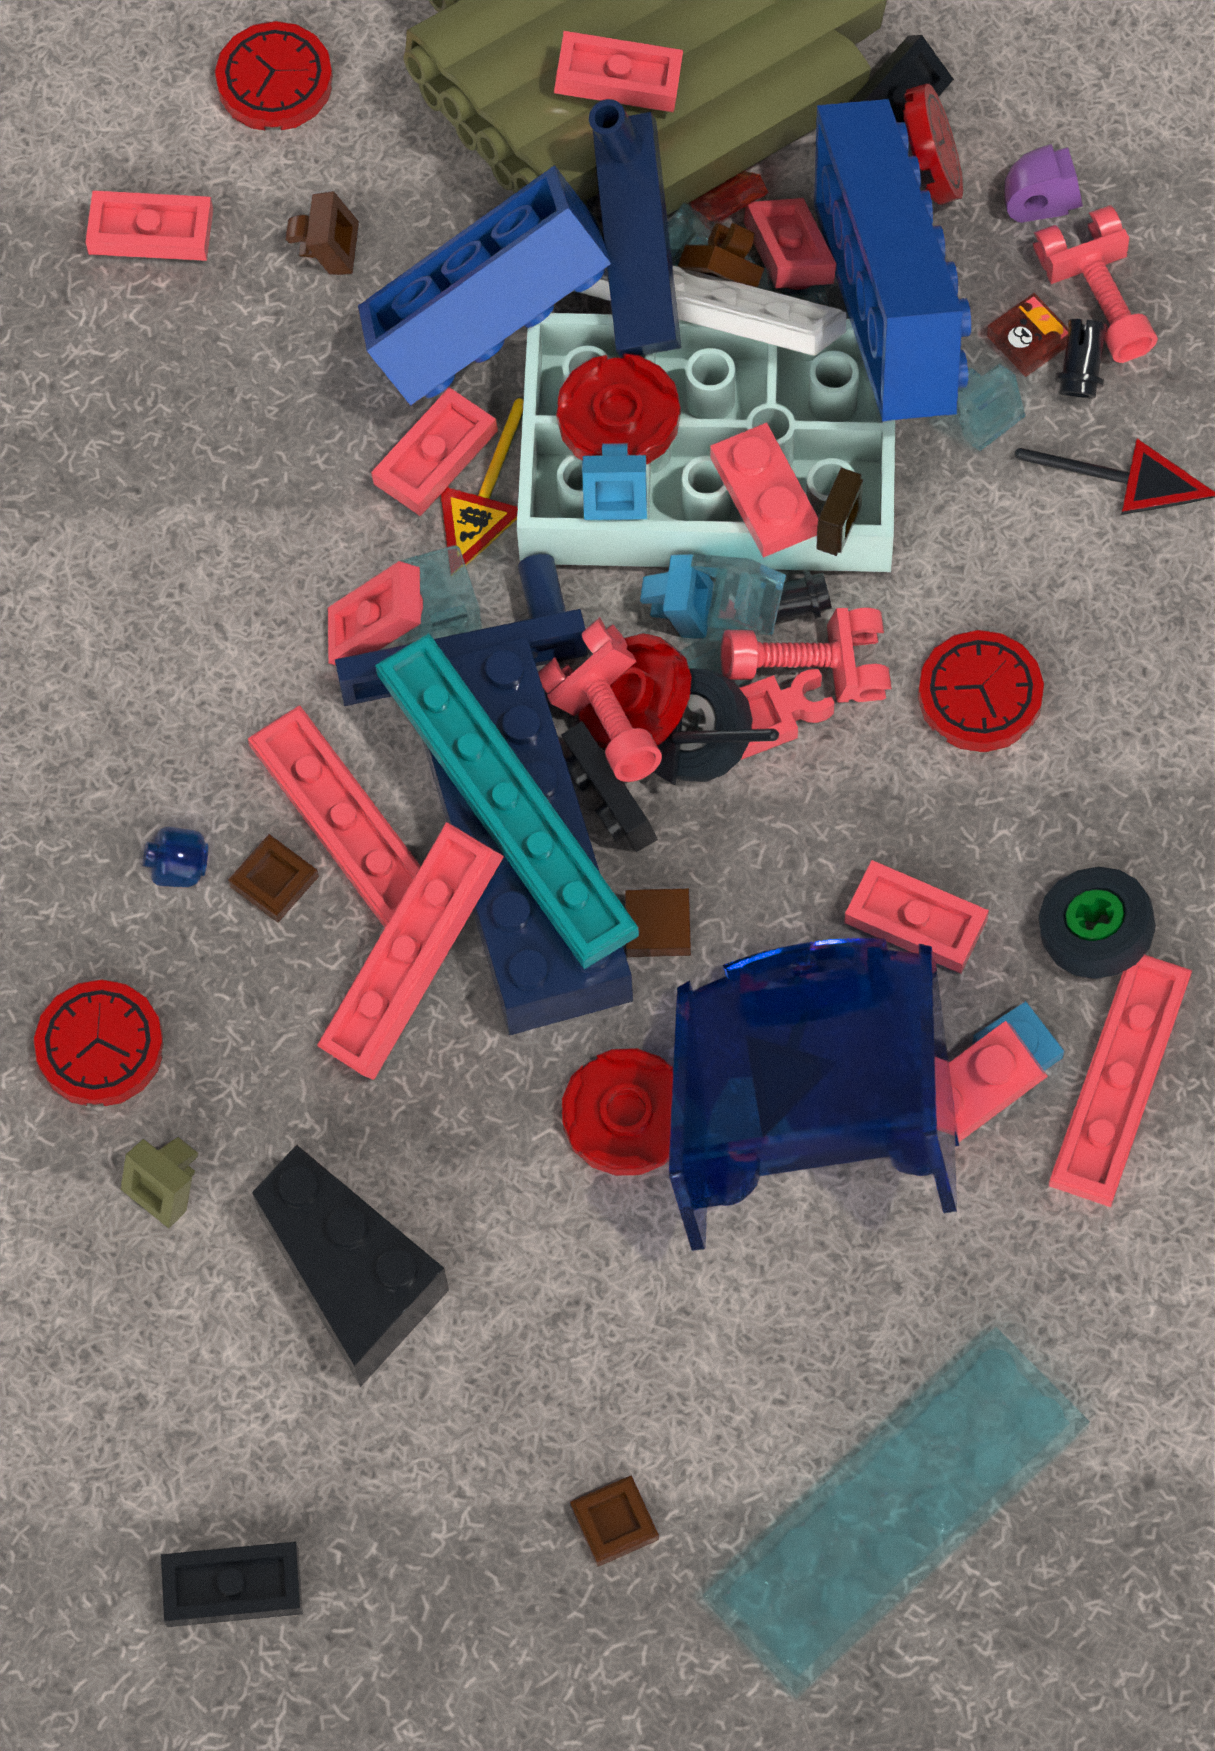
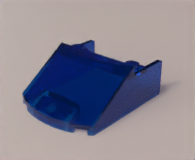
(809, 1066)

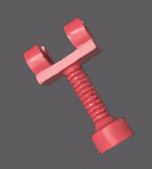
(1091, 258)
(744, 654)
(631, 751)

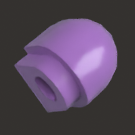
(1042, 185)

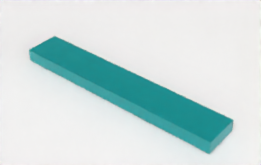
(507, 801)

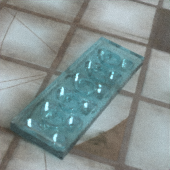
(895, 1512)

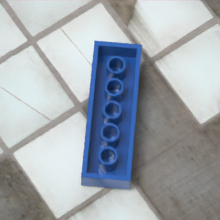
(890, 260)

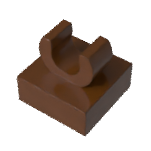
(326, 234)
(724, 255)

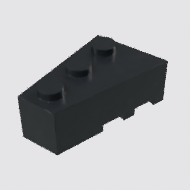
(349, 1259)

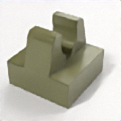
(160, 1178)

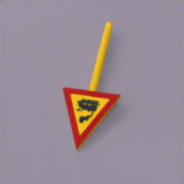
(476, 520)

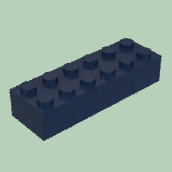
(527, 957)

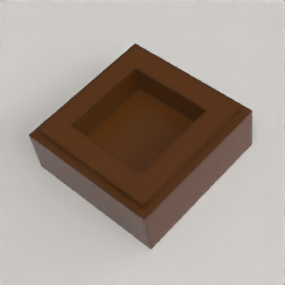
(273, 878)
(661, 920)
(614, 1521)

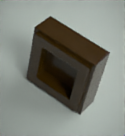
(839, 512)

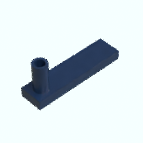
(635, 230)
(549, 631)

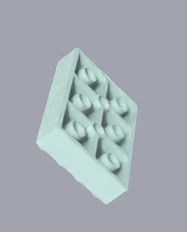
(725, 385)

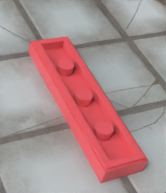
(337, 810)
(410, 951)
(1120, 1080)

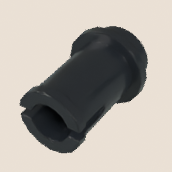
(1082, 359)
(804, 597)

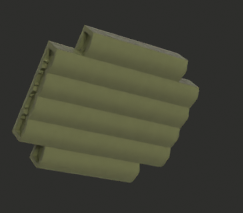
(741, 94)

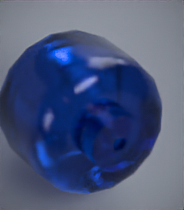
(176, 857)

